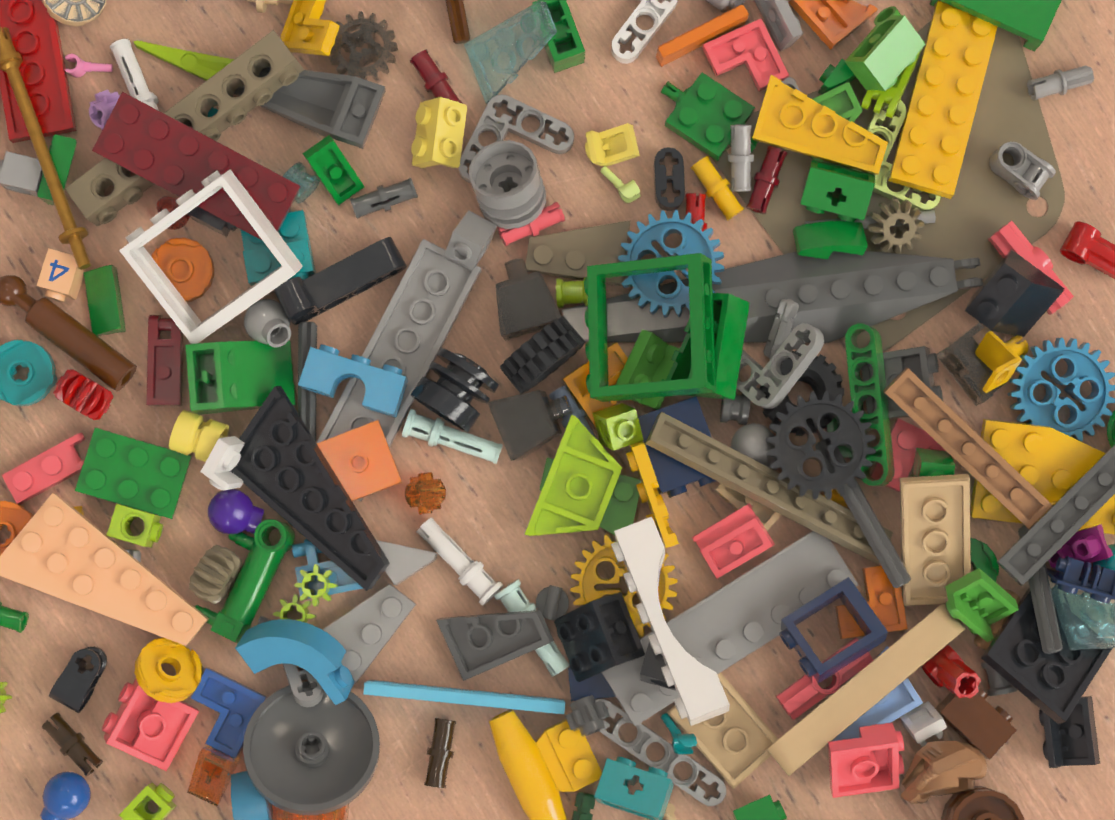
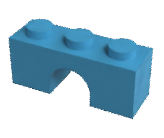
(326, 370)

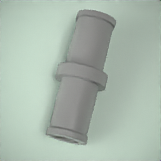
(740, 157)

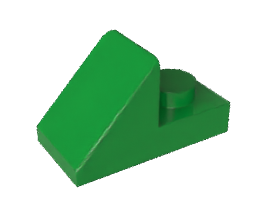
(333, 170)

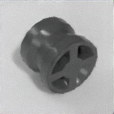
(735, 409)

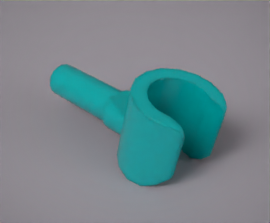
(681, 742)

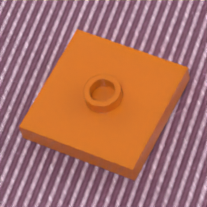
(361, 460)

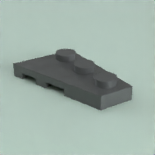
(492, 639)

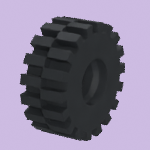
(542, 354)
(821, 378)

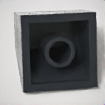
(1013, 296)

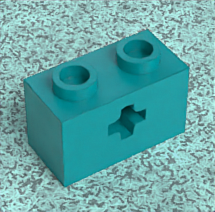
(614, 789)

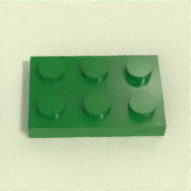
(133, 473)

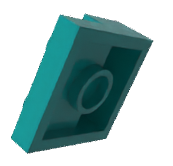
(261, 261)

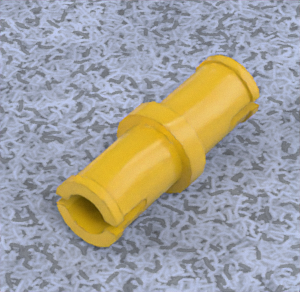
(717, 188)

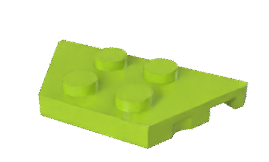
(576, 485)

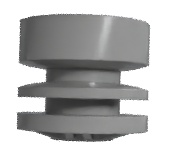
(507, 184)

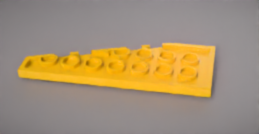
(1046, 460)

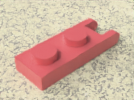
(45, 470)

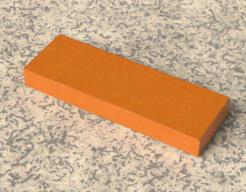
(702, 34)

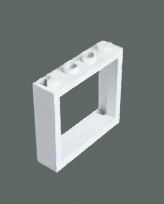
(166, 292)

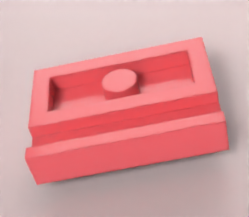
(733, 541)

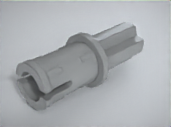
(1060, 82)

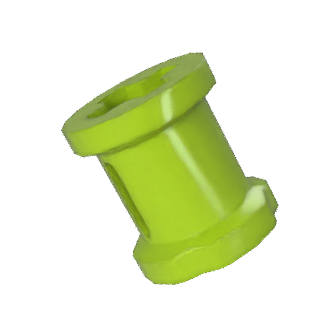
(570, 292)

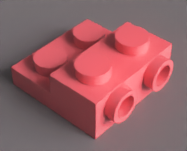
(147, 726)
(866, 762)

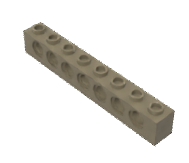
(193, 111)

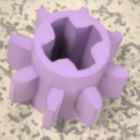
(102, 107)

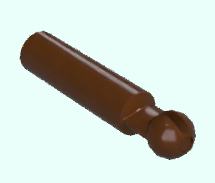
(68, 334)

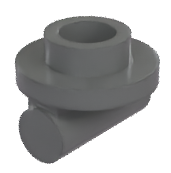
(552, 602)

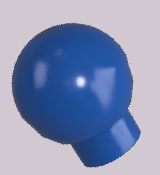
(65, 796)

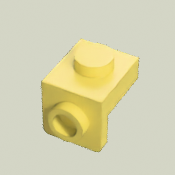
(611, 145)

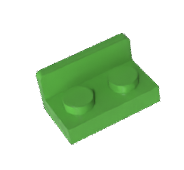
(648, 362)

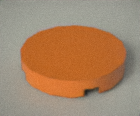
(186, 266)

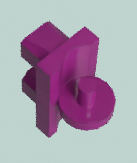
(1085, 546)

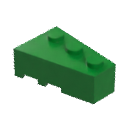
(730, 323)

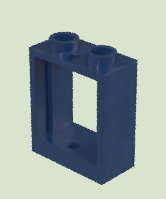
(860, 611)

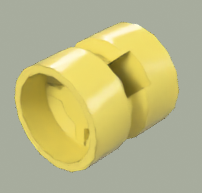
(195, 435)

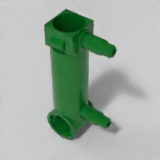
(252, 579)

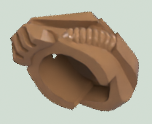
(943, 770)

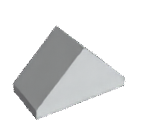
(405, 561)

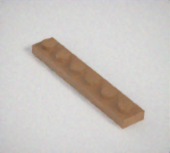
(967, 448)

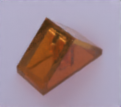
(212, 775)

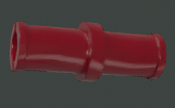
(435, 80)
(766, 180)

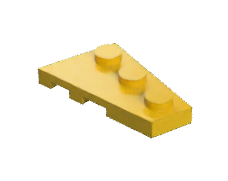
(648, 492)

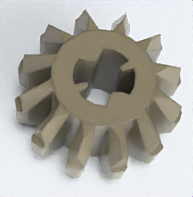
(903, 233)
(215, 574)

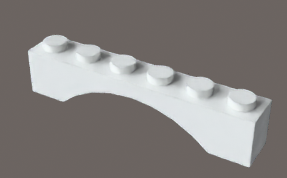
(696, 685)

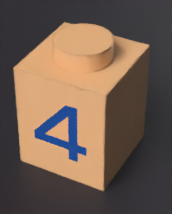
(60, 276)

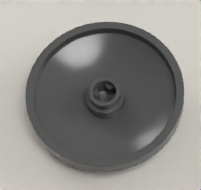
(311, 755)

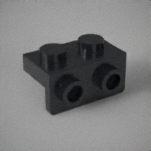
(1074, 740)

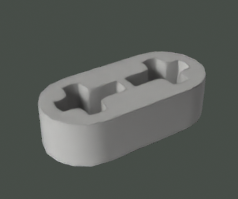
(295, 681)

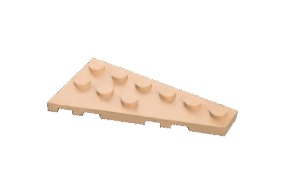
(80, 564)

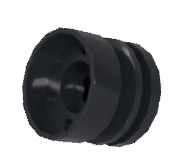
(455, 389)

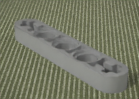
(667, 763)

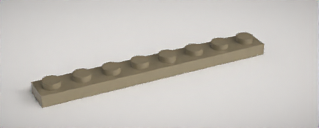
(758, 483)

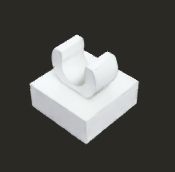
(923, 723)

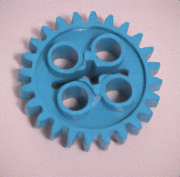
(693, 242)
(1081, 367)

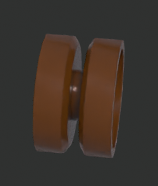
(981, 804)

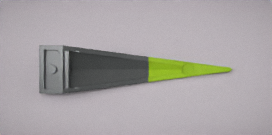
(317, 100)

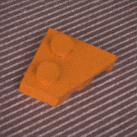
(833, 18)

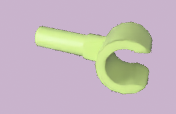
(628, 191)

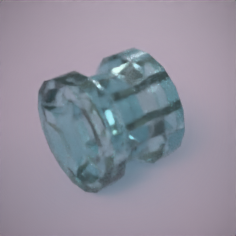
(308, 183)

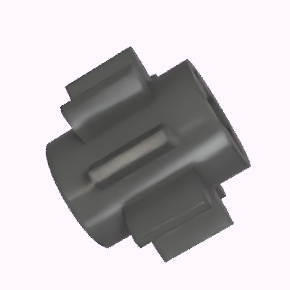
(587, 715)

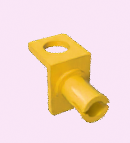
(1000, 357)

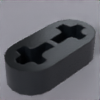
(676, 179)

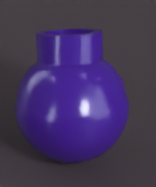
(234, 512)

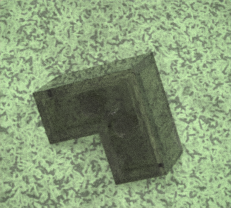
(966, 367)

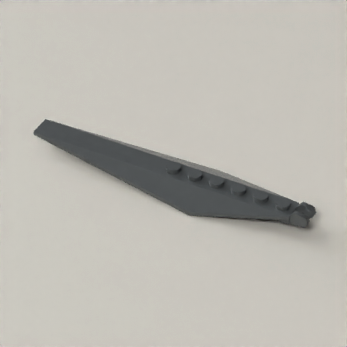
(829, 294)

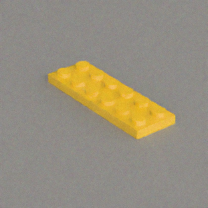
(943, 101)

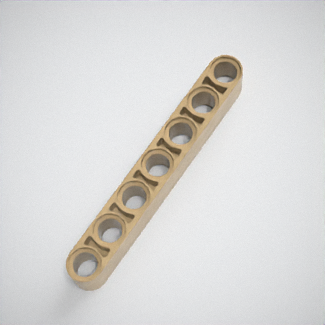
(865, 689)

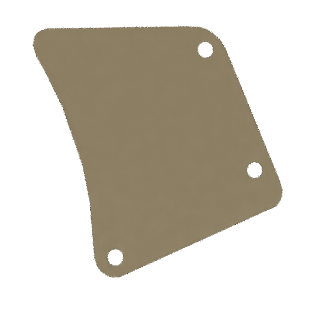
(980, 200)

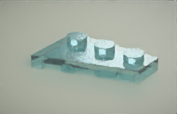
(508, 46)
(1085, 620)

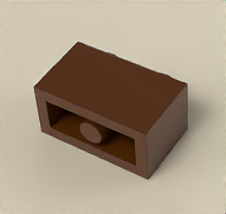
(977, 721)

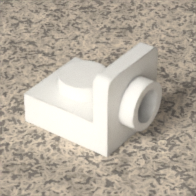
(221, 460)

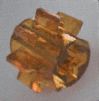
(425, 493)

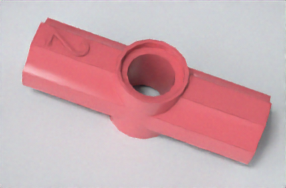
(1010, 238)
(807, 692)

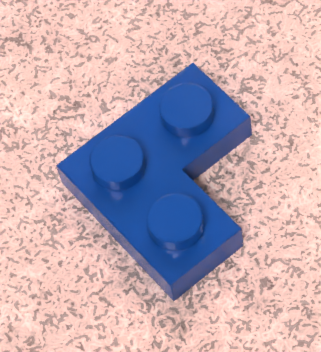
(234, 703)

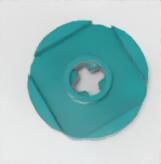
(40, 376)

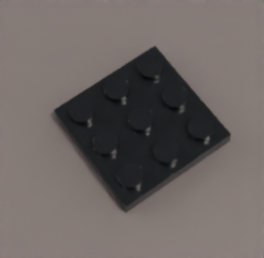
(1048, 680)

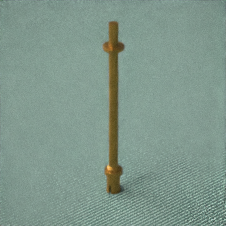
(73, 235)

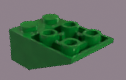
(237, 375)

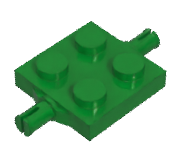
(705, 115)

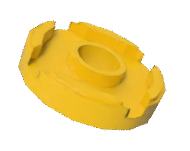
(159, 684)

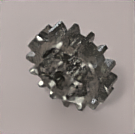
(366, 34)

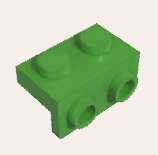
(979, 602)

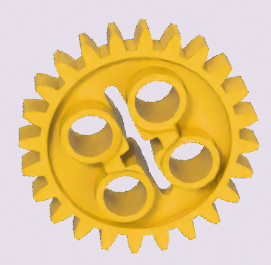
(589, 578)

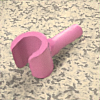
(83, 67)

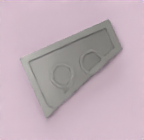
(369, 628)

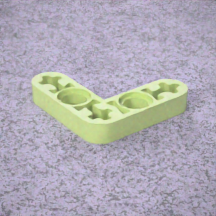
(880, 180)

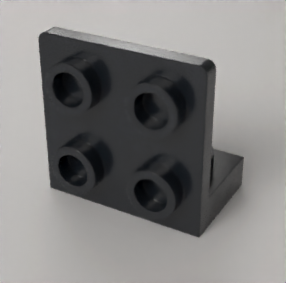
(599, 636)

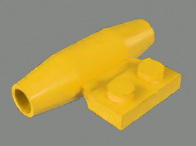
(542, 769)

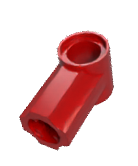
(1087, 246)
(950, 671)

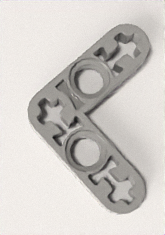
(503, 125)
(771, 375)

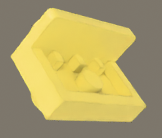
(439, 133)

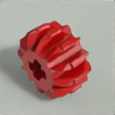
(83, 394)

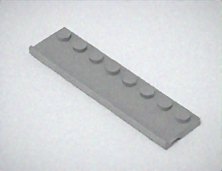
(736, 618)

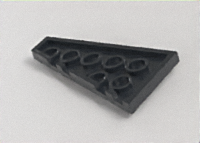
(297, 482)

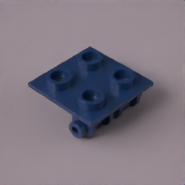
(1075, 575)

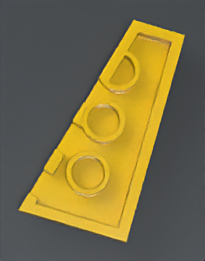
(806, 127)

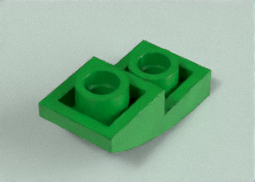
(835, 76)
(823, 238)

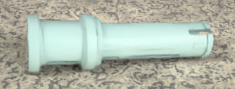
(437, 433)
(516, 601)

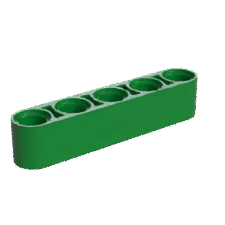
(874, 387)

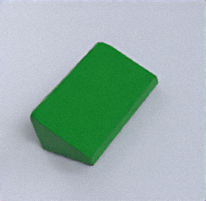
(62, 153)
(104, 300)

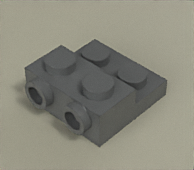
(918, 361)

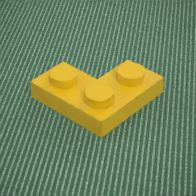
(305, 30)

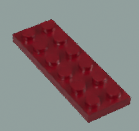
(182, 158)

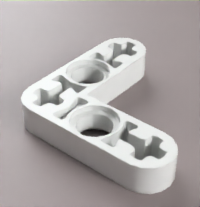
(659, 14)

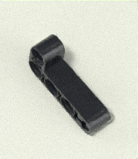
(340, 281)

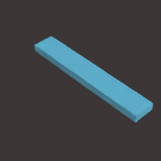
(464, 696)

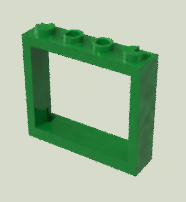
(701, 328)

